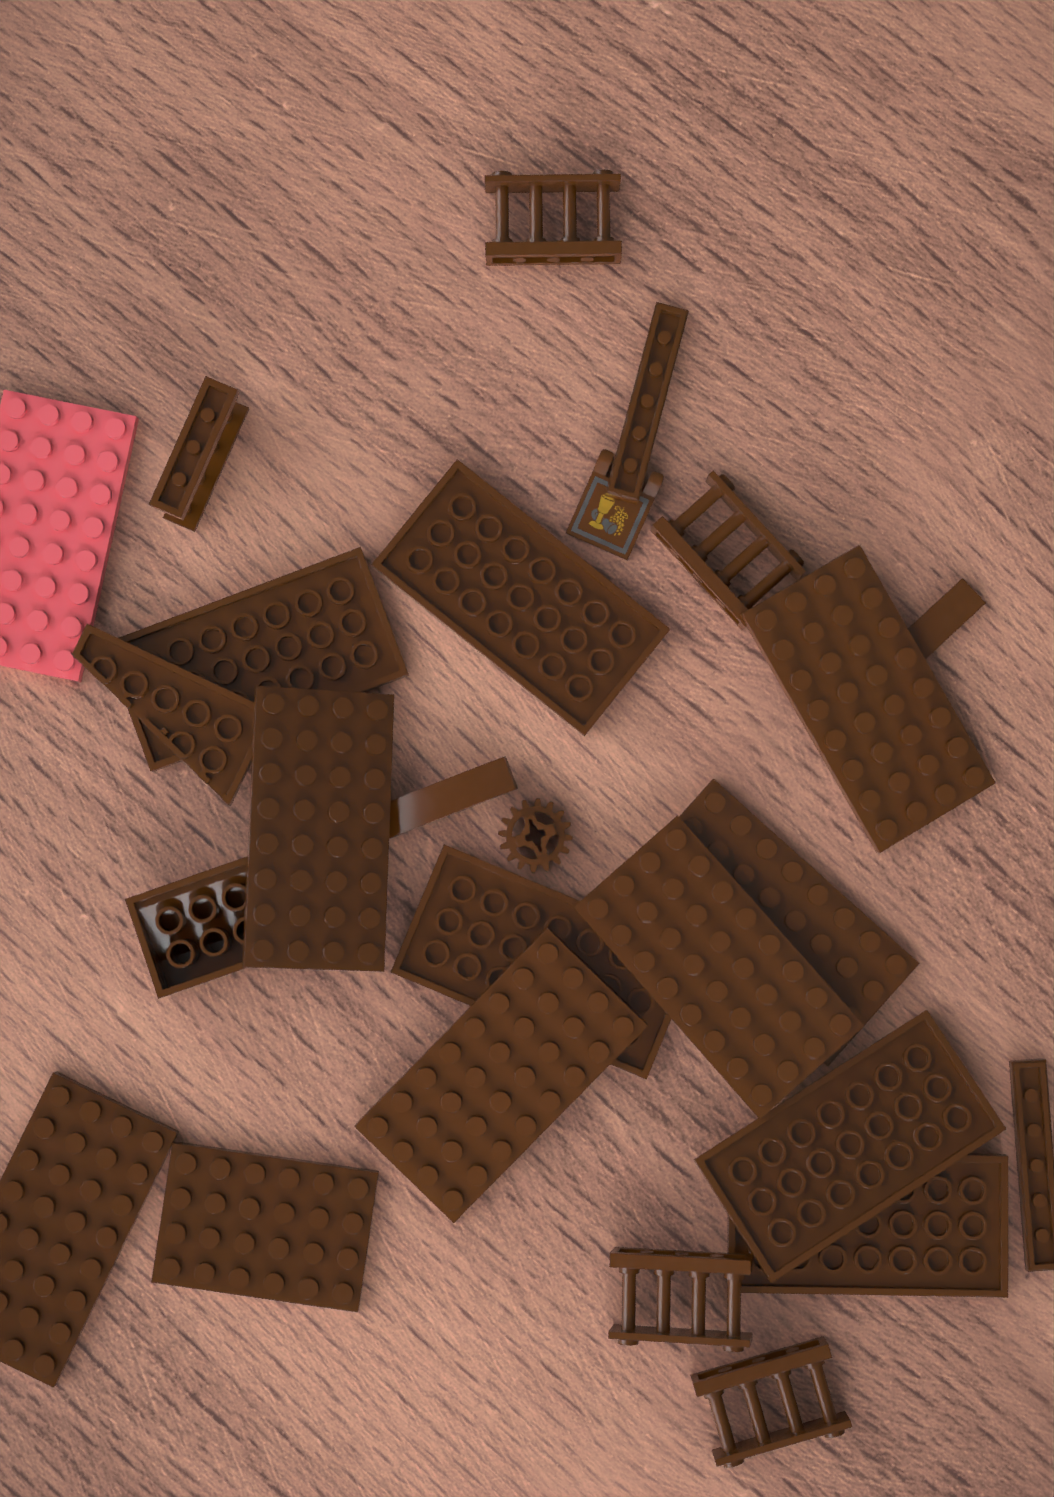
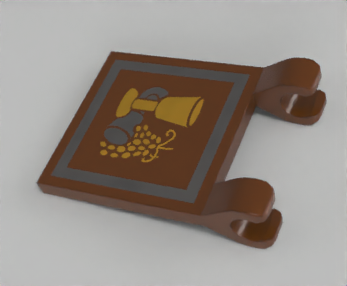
(609, 521)

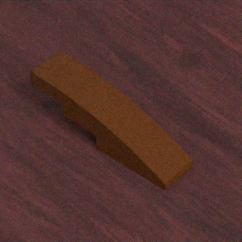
(451, 796)

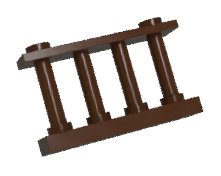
(536, 249)
(199, 454)
(694, 557)
(699, 1266)
(745, 1375)

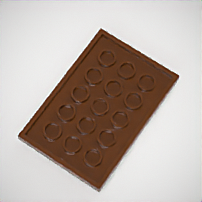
(265, 1226)

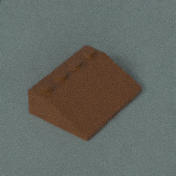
(192, 927)

